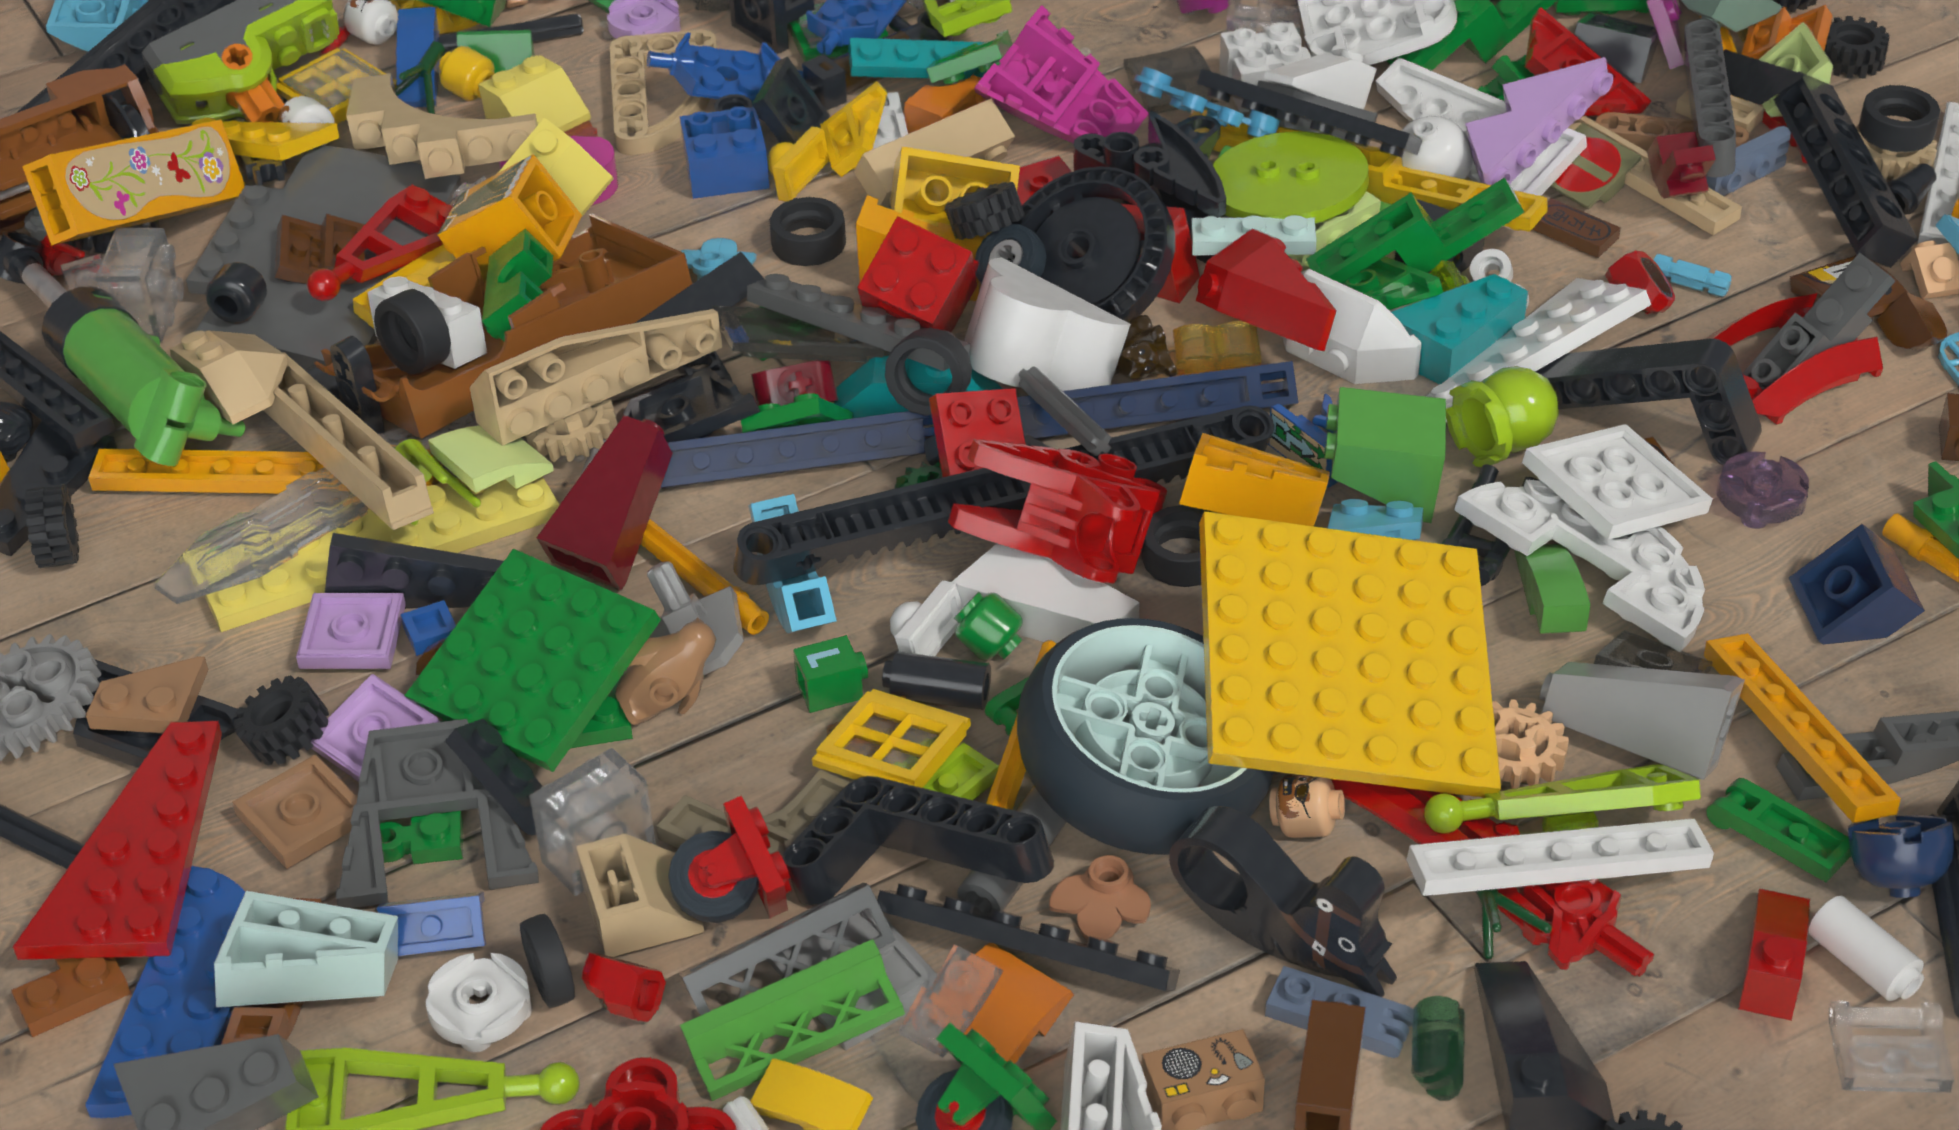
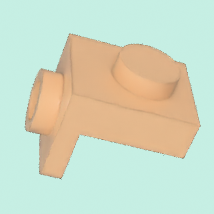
(1934, 269)

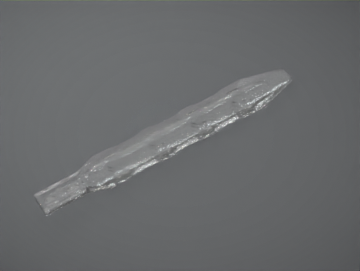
(273, 531)

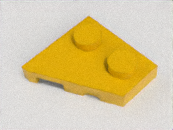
(854, 129)

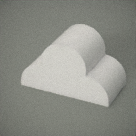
(1035, 323)

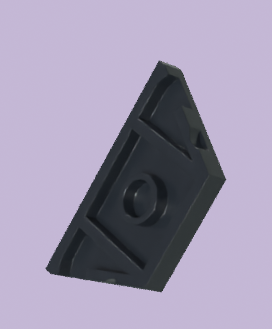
(693, 406)
(132, 746)

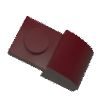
(1680, 164)

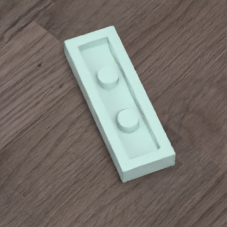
(1214, 234)

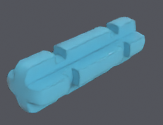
(1694, 275)

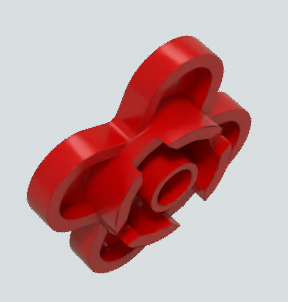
(641, 1097)

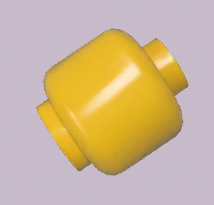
(463, 72)

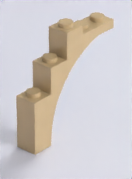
(440, 142)

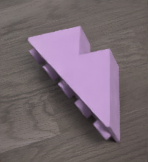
(1534, 118)

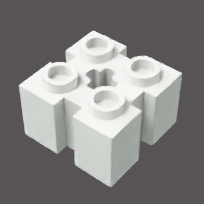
(1250, 54)

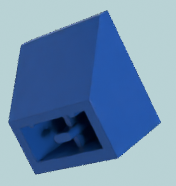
(724, 152)

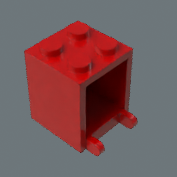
(920, 277)

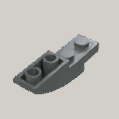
(1832, 321)

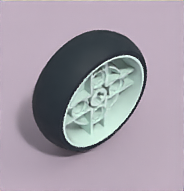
(1121, 735)

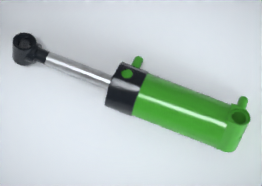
(117, 359)

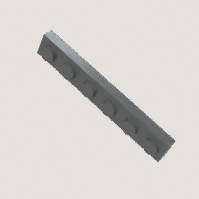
(840, 316)

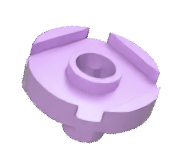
(642, 17)

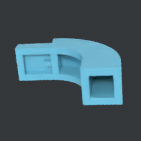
(800, 600)

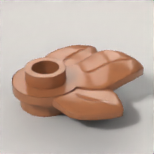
(1102, 898)

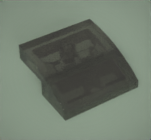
(1180, 64)

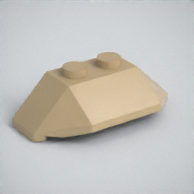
(236, 367)

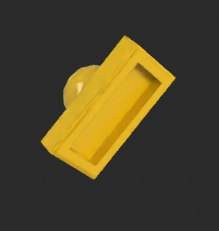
(797, 163)

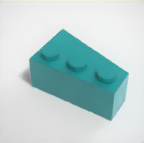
(1462, 323)

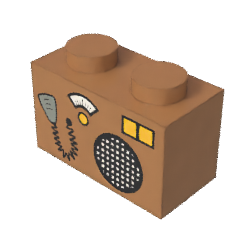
(1204, 1081)

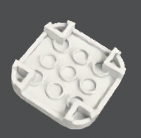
(1375, 27)

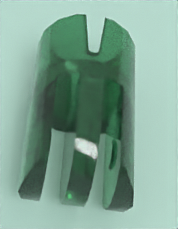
(1438, 1046)

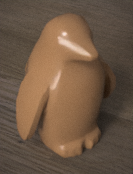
(666, 672)

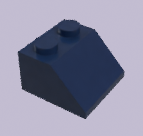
(1856, 590)

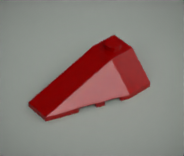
(1266, 289)

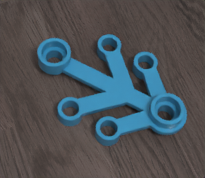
(1156, 83)

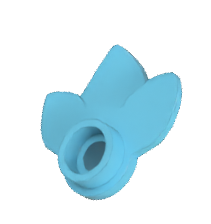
(713, 254)

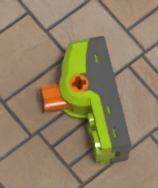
(228, 58)

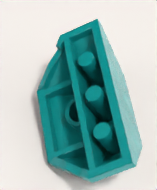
(867, 391)

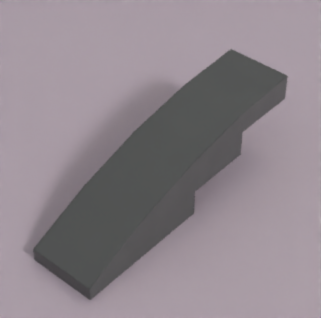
(1895, 750)

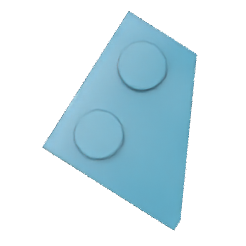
(1394, 520)

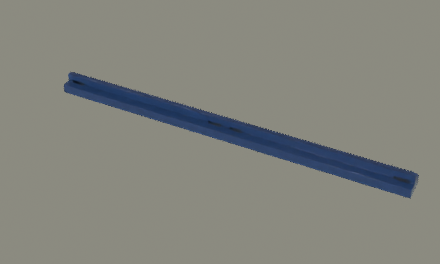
(904, 434)

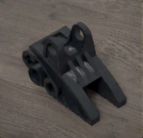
(1171, 163)

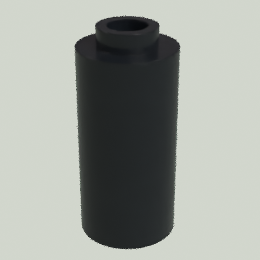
(938, 680)

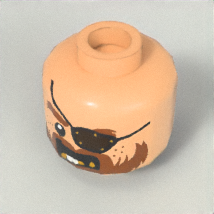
(1306, 806)

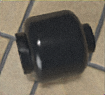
(236, 292)

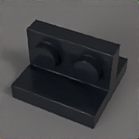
(768, 19)

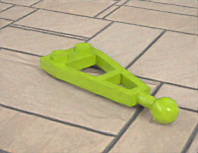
(960, 15)
(1615, 789)
(330, 1068)

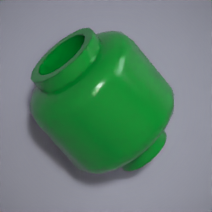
(989, 626)

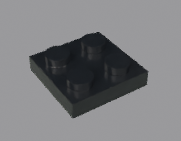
(788, 103)

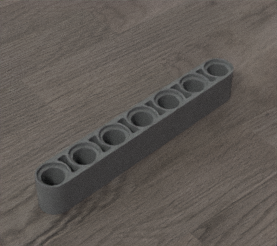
(1710, 94)

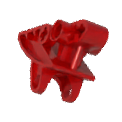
(1076, 512)

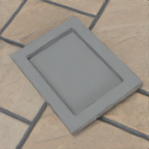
(901, 961)

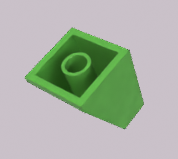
(1388, 445)

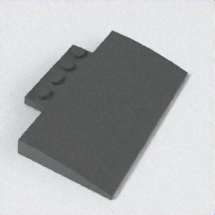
(324, 182)

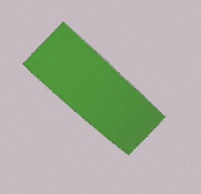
(1554, 589)

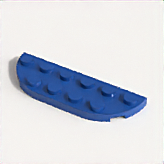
(176, 993)

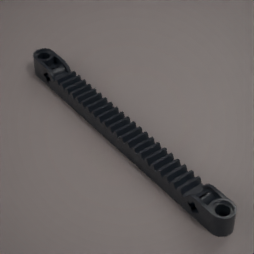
(812, 537)

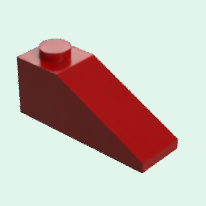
(1776, 954)

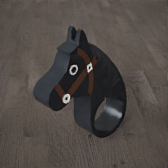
(1276, 907)

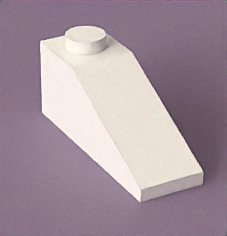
(1328, 76)

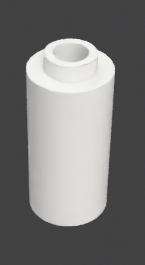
(1867, 949)

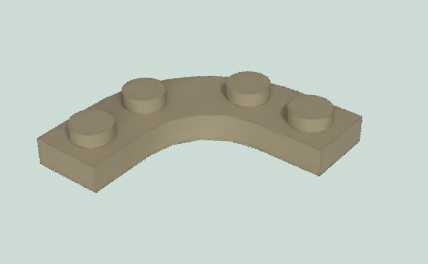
(784, 826)

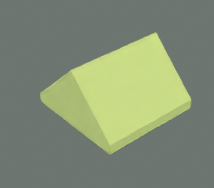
(1798, 53)

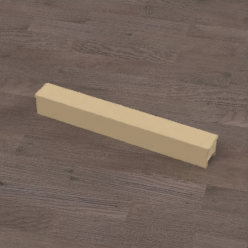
(349, 449)

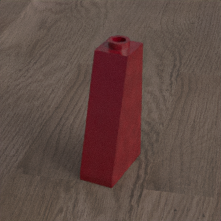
(610, 505)

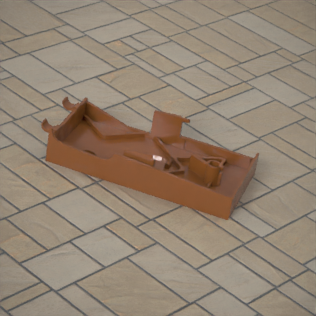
(597, 284)

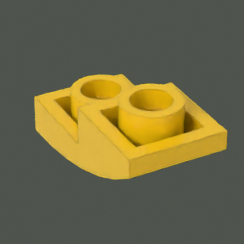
(809, 1098)

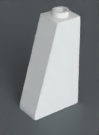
(1043, 593)

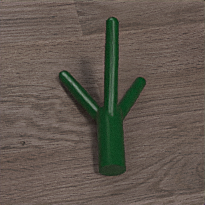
(423, 70)
(1491, 921)

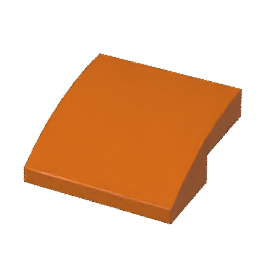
(1770, 31)
(1019, 1004)

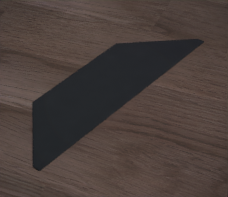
(1756, 79)

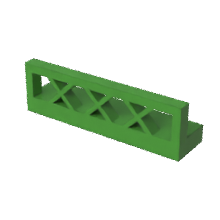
(787, 1011)

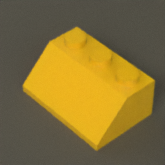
(931, 179)

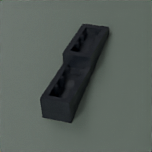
(720, 287)

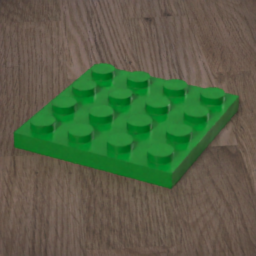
(534, 657)

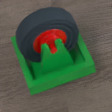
(982, 1091)

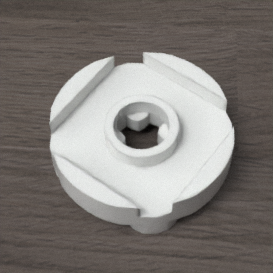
(481, 1023)

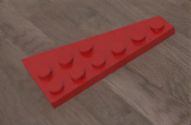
(135, 867)

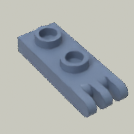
(1754, 160)
(1384, 1022)

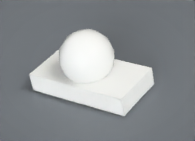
(928, 625)

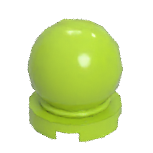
(1502, 414)

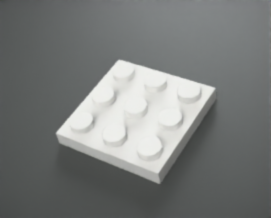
(1616, 481)

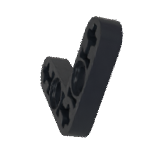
(352, 373)

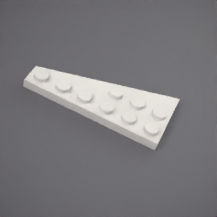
(1424, 93)
(1554, 329)

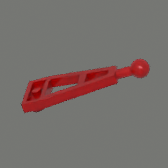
(410, 205)

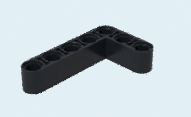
(1666, 371)
(916, 822)

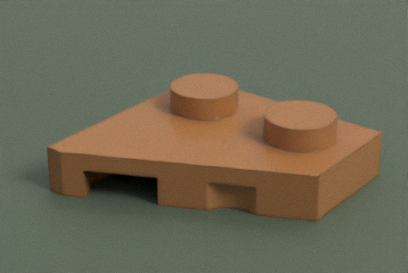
(148, 698)

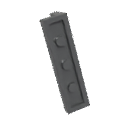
(783, 936)

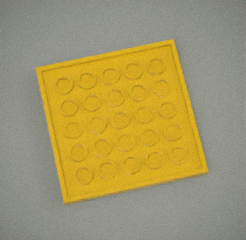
(1346, 656)

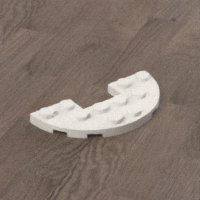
(1654, 583)

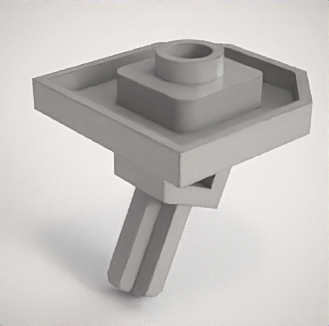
(717, 610)

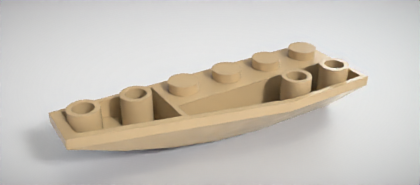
(586, 370)

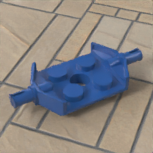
(848, 19)
(704, 69)

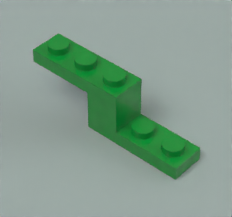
(1480, 28)
(1414, 234)

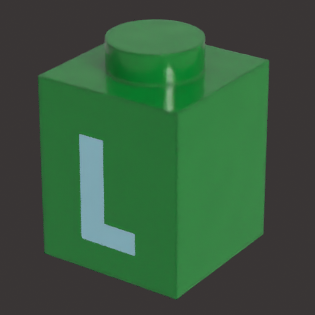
(829, 673)

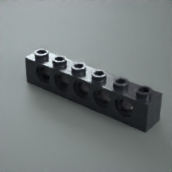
(1845, 171)

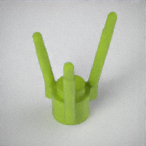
(418, 455)

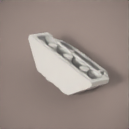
(1364, 340)

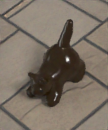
(1145, 351)

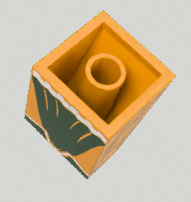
(506, 205)

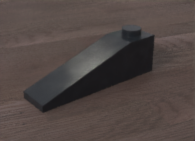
(1536, 1058)

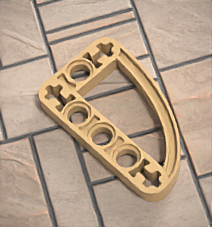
(666, 131)

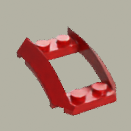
(1813, 376)

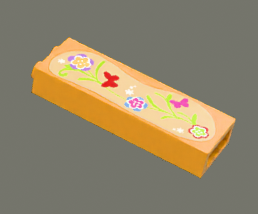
(134, 181)

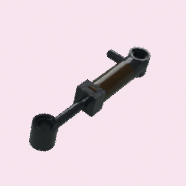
(832, 77)

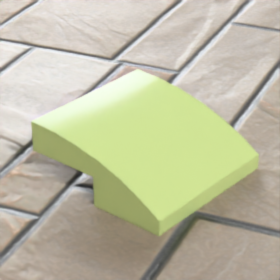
(484, 462)

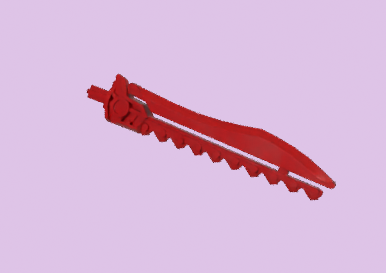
(1579, 911)

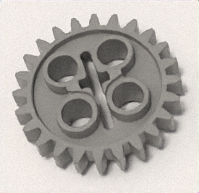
(43, 691)

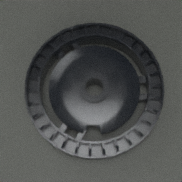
(1098, 243)

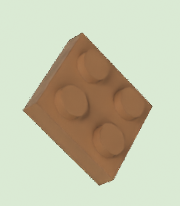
(298, 811)

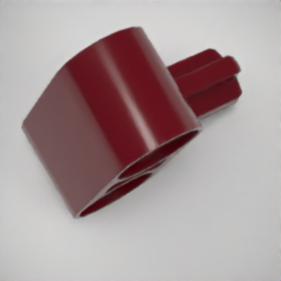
(787, 382)

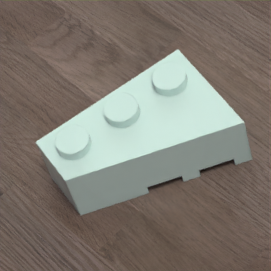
(303, 952)

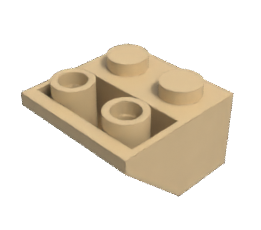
(632, 894)

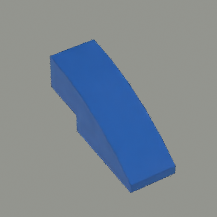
(415, 33)

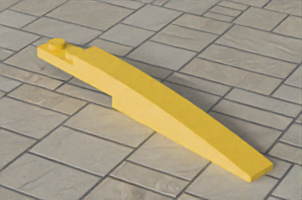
(1392, 181)

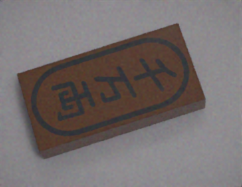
(1577, 228)

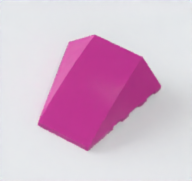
(1058, 87)

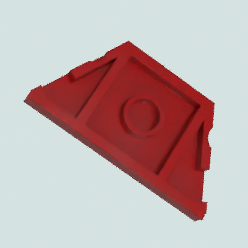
(1555, 48)

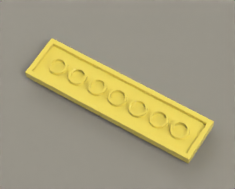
(451, 528)

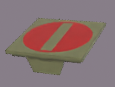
(1597, 171)

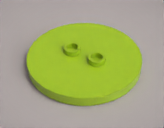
(1292, 176)

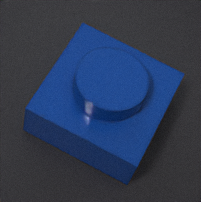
(427, 625)

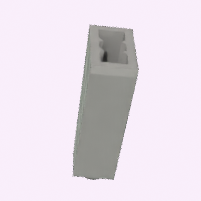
(1650, 712)

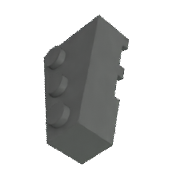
(217, 1086)

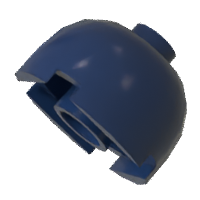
(1902, 852)

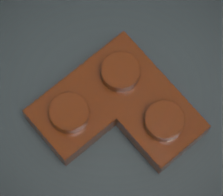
(69, 992)

